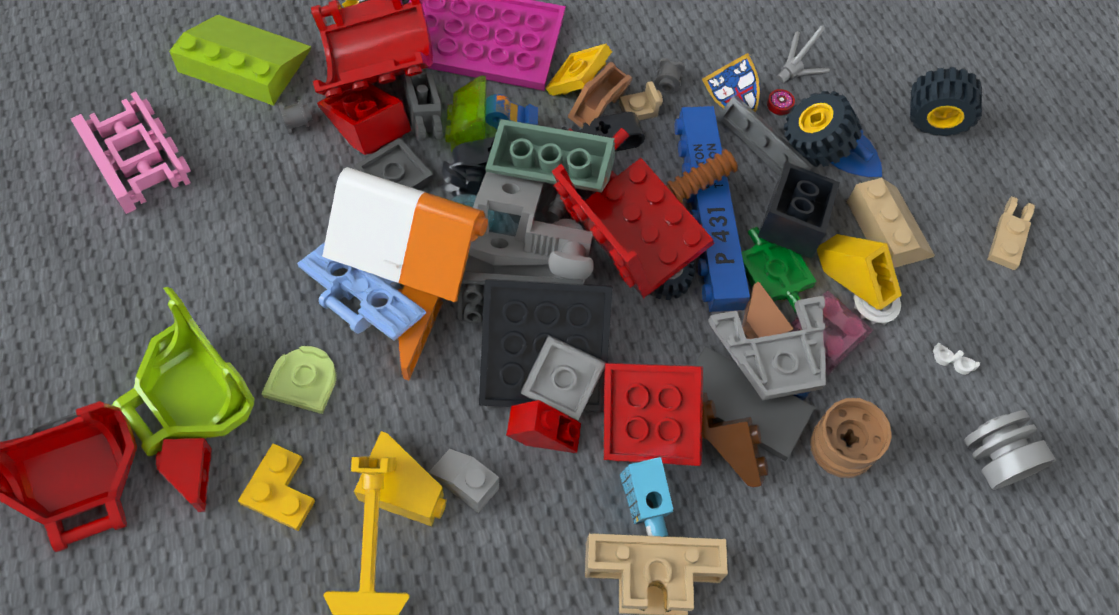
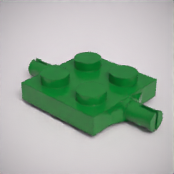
(776, 269)

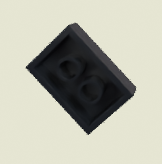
(799, 210)

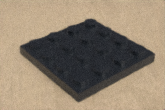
(520, 319)

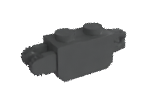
(422, 105)

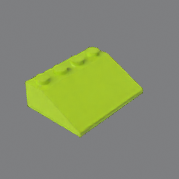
(239, 57)

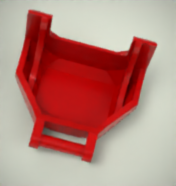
(70, 472)

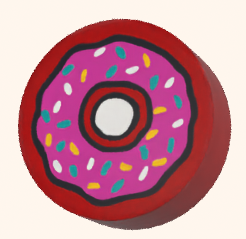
(780, 102)

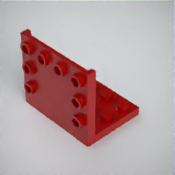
(637, 225)

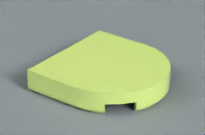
(302, 379)

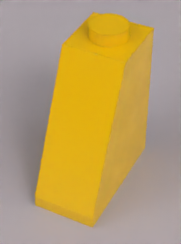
(862, 268)
(409, 488)

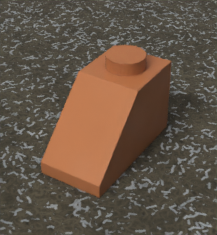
(763, 316)

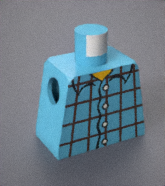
(643, 482)

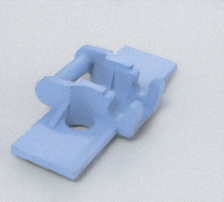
(379, 297)

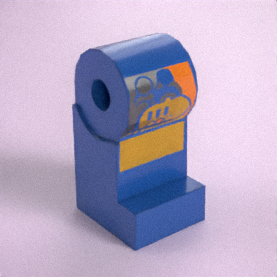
(500, 107)

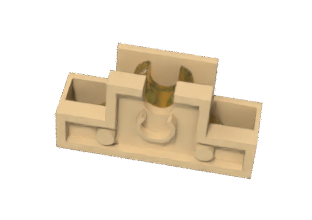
(655, 570)

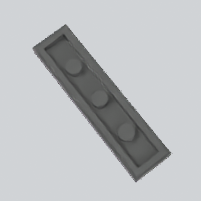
(760, 136)

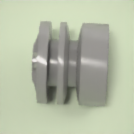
(1009, 449)

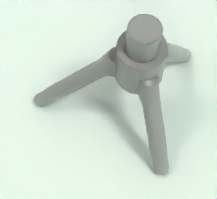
(794, 65)

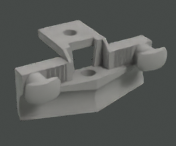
(538, 246)

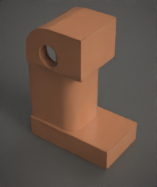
(598, 93)

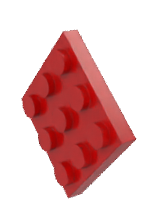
(653, 413)

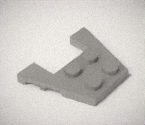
(780, 362)

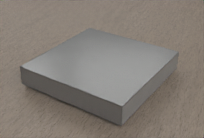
(563, 377)

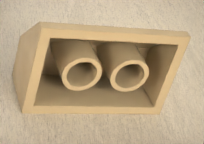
(888, 220)

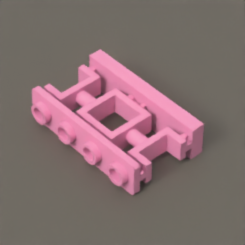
(110, 160)

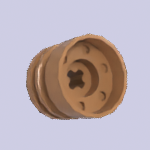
(862, 427)

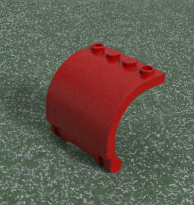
(371, 43)

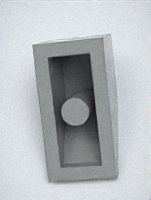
(466, 478)

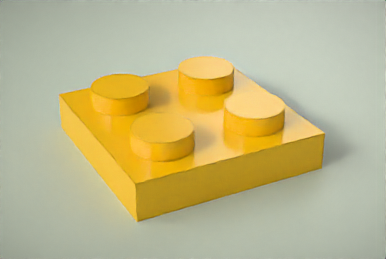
(578, 70)

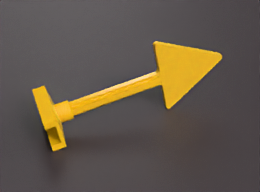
(367, 600)

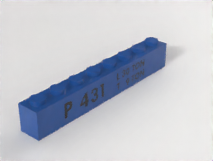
(713, 209)

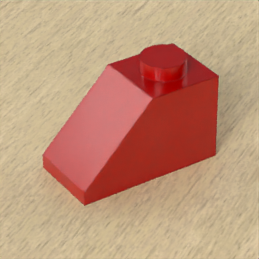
(187, 468)

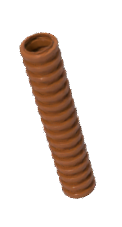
(704, 175)

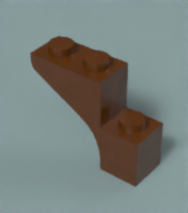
(736, 443)

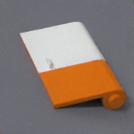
(401, 233)

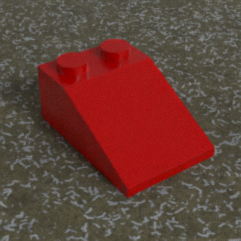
(367, 118)

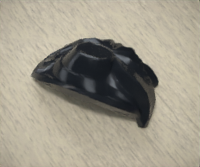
(462, 177)

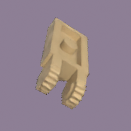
(1011, 235)

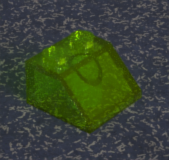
(467, 113)

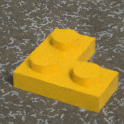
(269, 489)

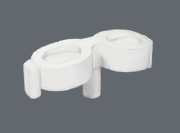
(961, 364)

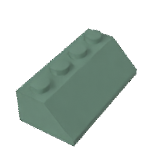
(536, 150)

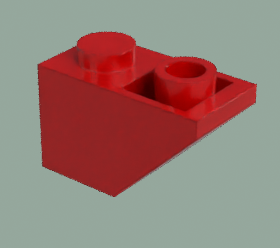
(543, 427)

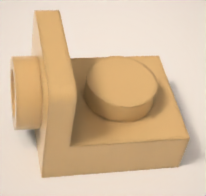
(643, 104)

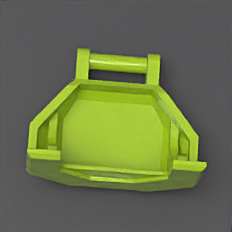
(185, 386)

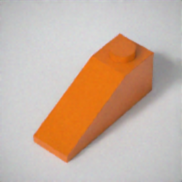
(413, 340)

